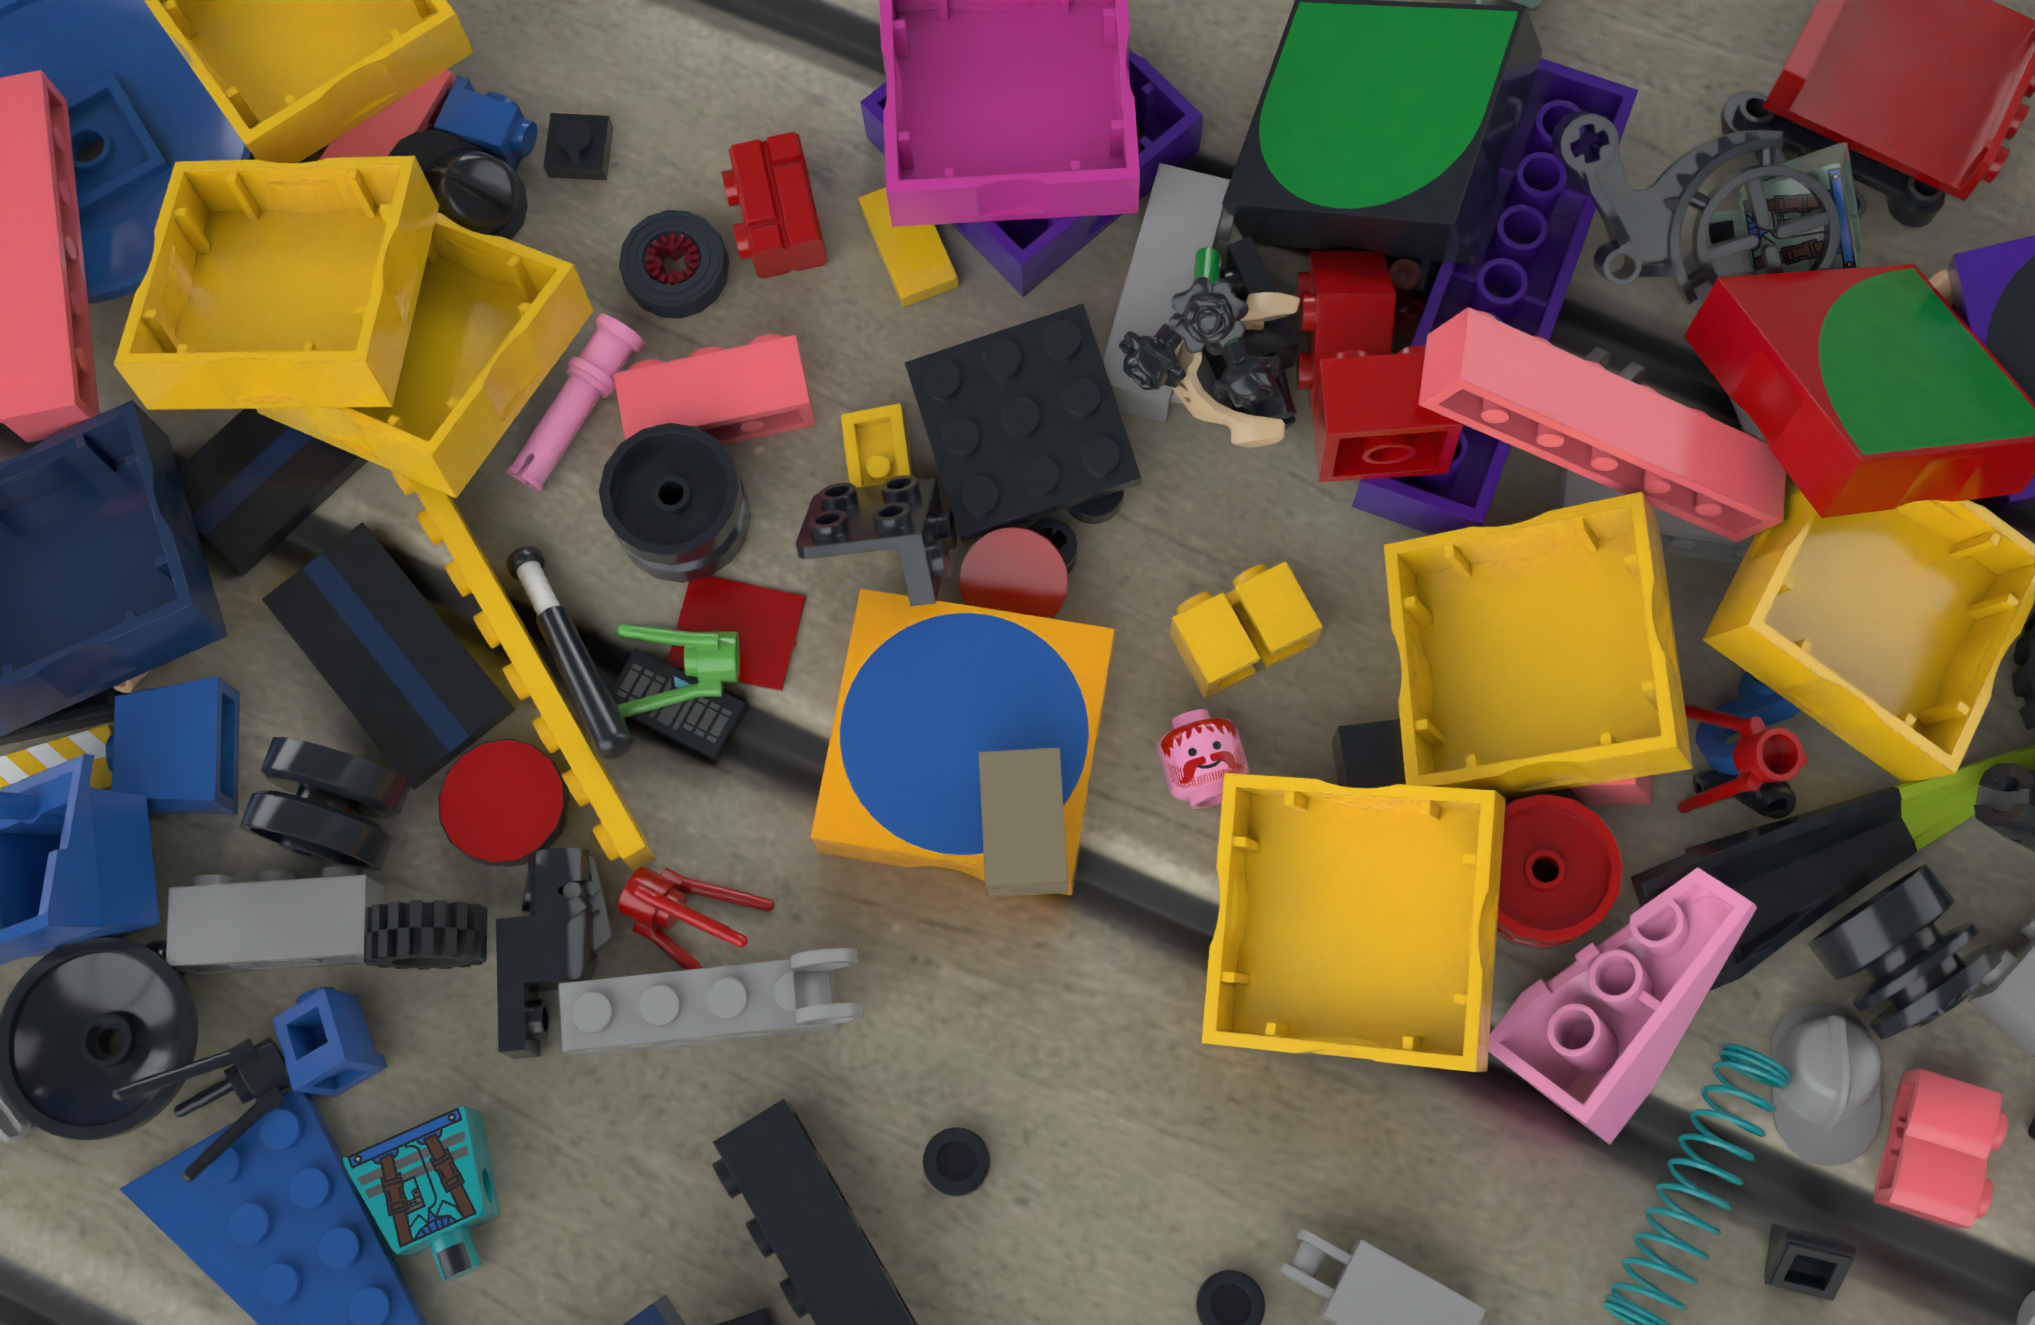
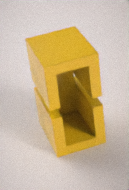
(1232, 631)

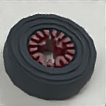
(672, 236)

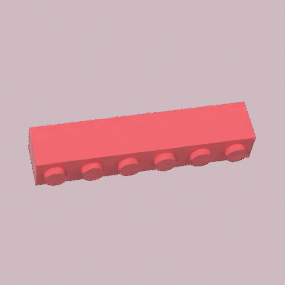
(43, 288)
(1601, 425)

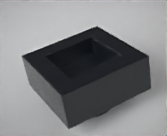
(578, 146)

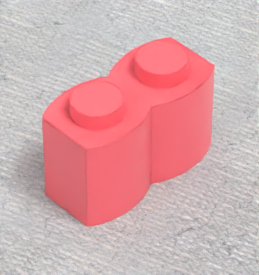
(1940, 1149)

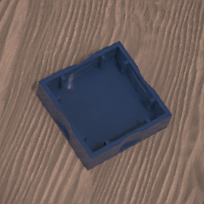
(96, 565)

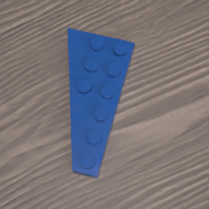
(281, 1225)

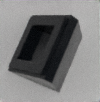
(1807, 1262)

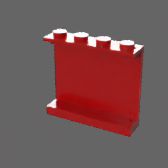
(1913, 84)

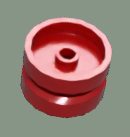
(1586, 866)

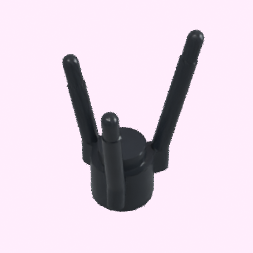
(255, 1073)

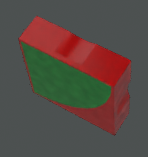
(1867, 387)

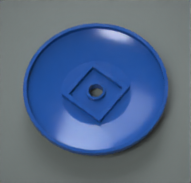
(134, 95)

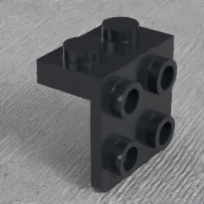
(887, 516)

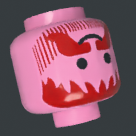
(1199, 755)

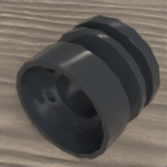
(1905, 953)

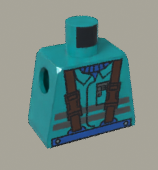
(431, 1188)

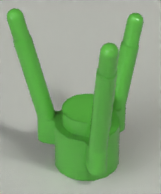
(708, 655)

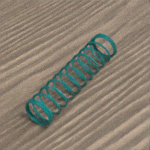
(1731, 1056)

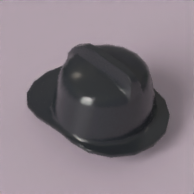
(468, 182)

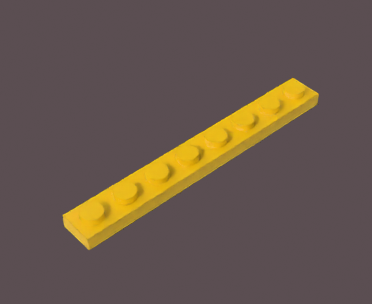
(531, 676)

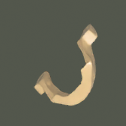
(1245, 428)

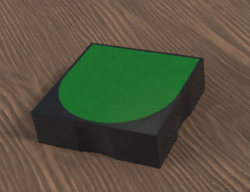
(1384, 127)

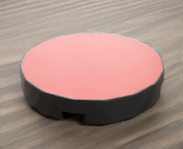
(503, 802)

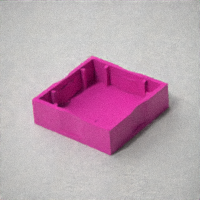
(1008, 110)

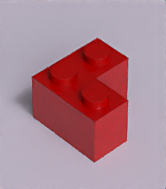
(1345, 306)

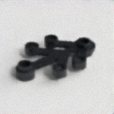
(1909, 199)

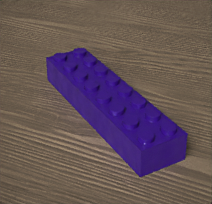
(1515, 276)

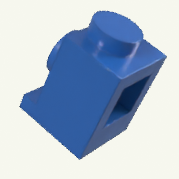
(488, 122)
(326, 1043)

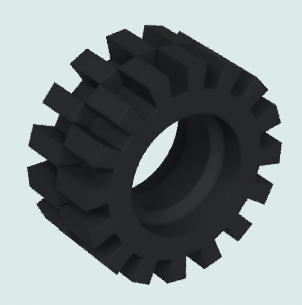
(425, 935)

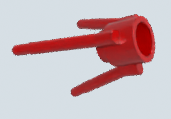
(1759, 756)
(657, 902)

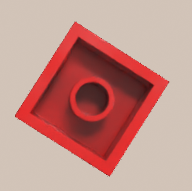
(1372, 419)

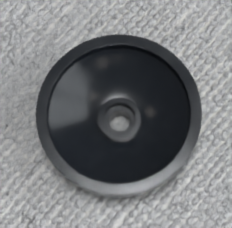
(60, 1029)

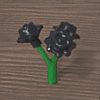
(1208, 317)

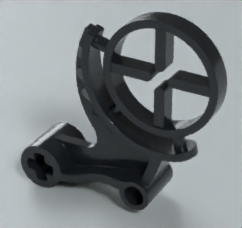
(1650, 220)

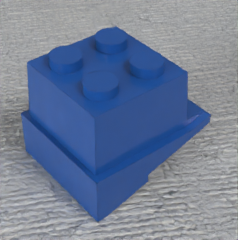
(72, 862)

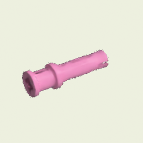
(587, 381)

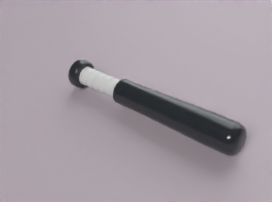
(580, 675)

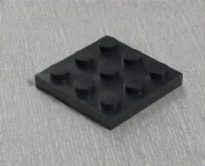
(1023, 422)

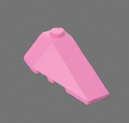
(1618, 1012)

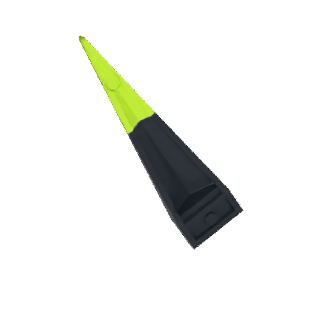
(1823, 856)

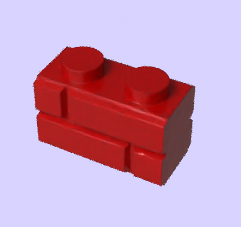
(776, 206)

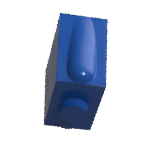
(178, 747)

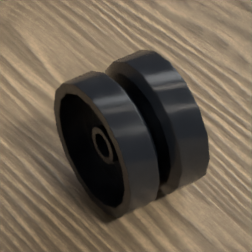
(675, 502)
(329, 794)

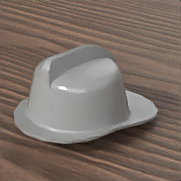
(1835, 1084)

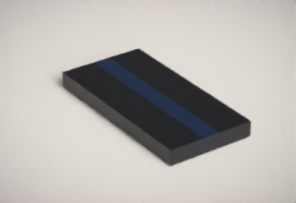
(260, 484)
(388, 655)

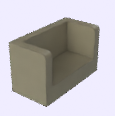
(1023, 822)

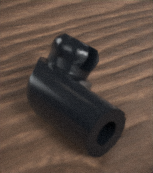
(1770, 800)

